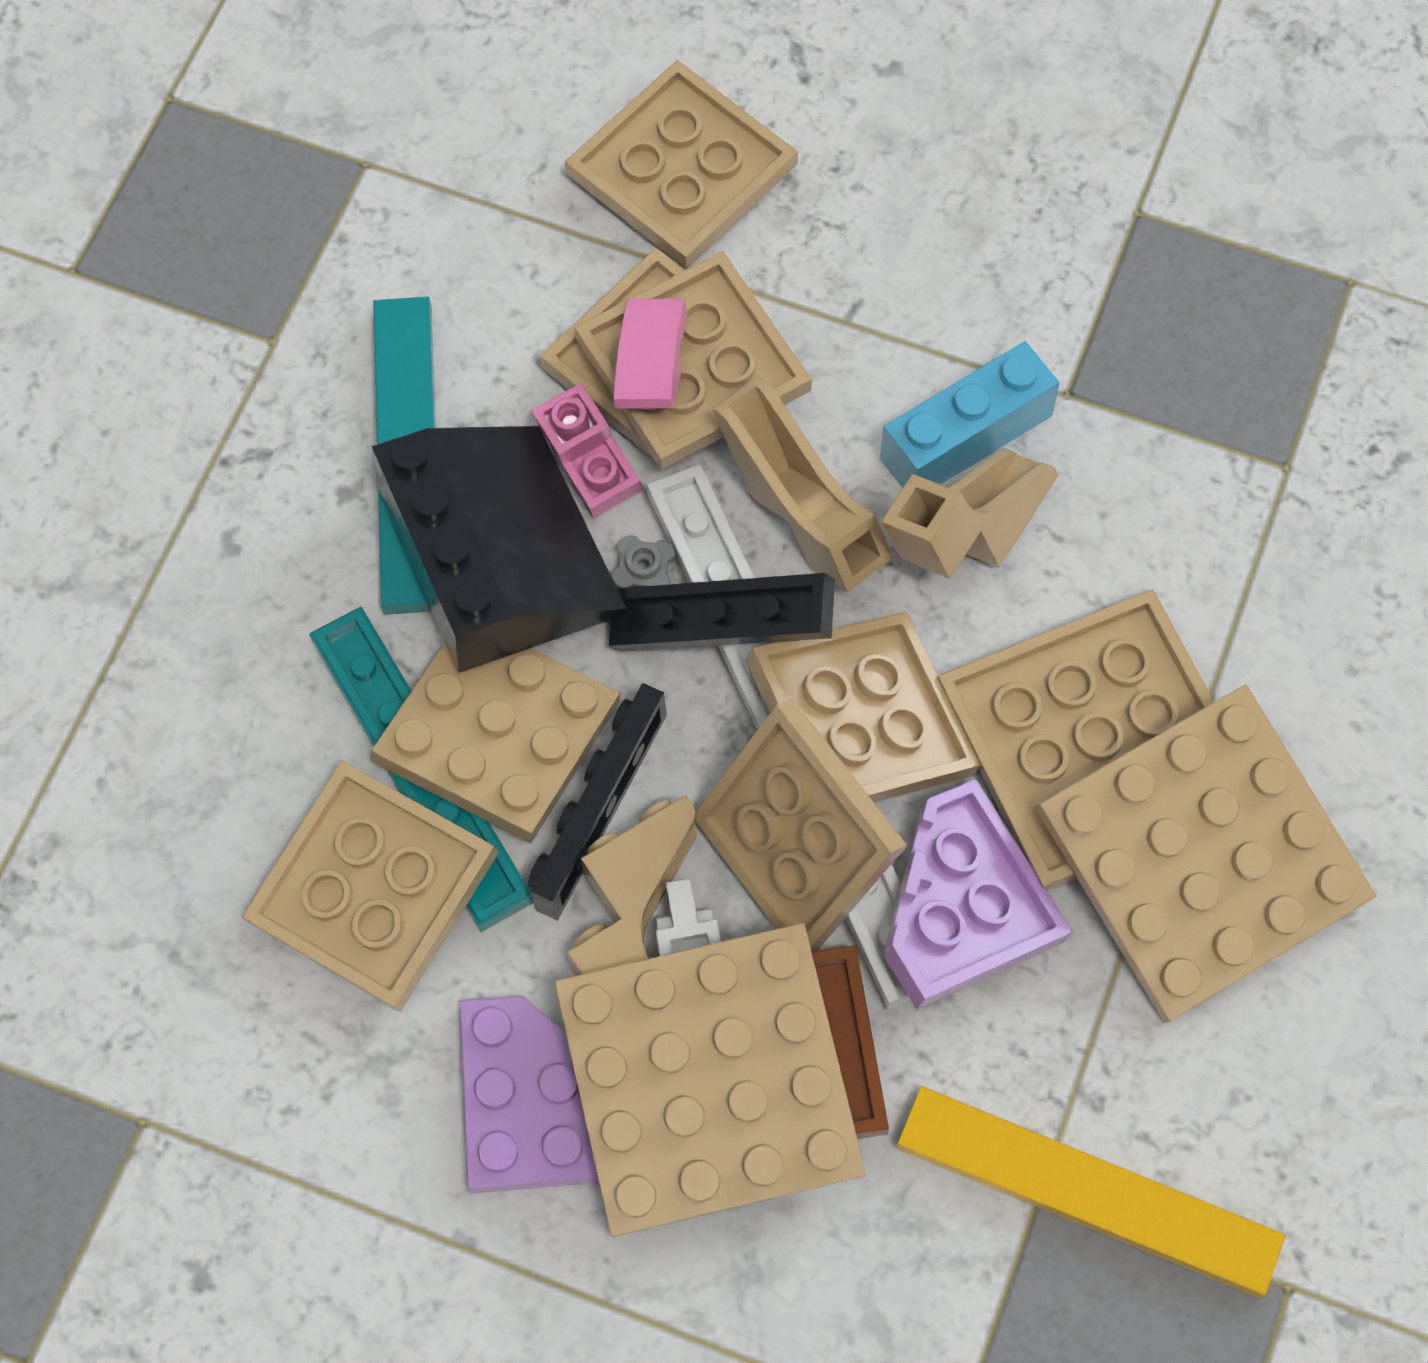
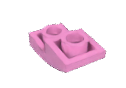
(649, 354)
(587, 450)

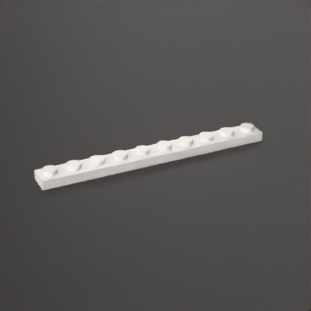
(712, 553)

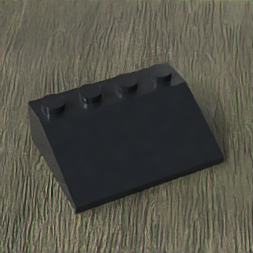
(494, 539)

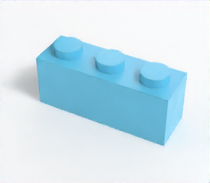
(970, 418)

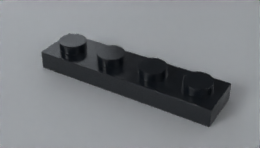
(725, 612)
(608, 780)

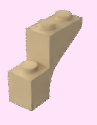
(794, 483)
(972, 517)
(630, 881)

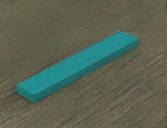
(402, 407)
(375, 695)

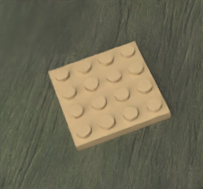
(1069, 707)
(1205, 853)
(709, 1079)

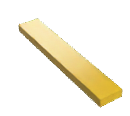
(1092, 1192)

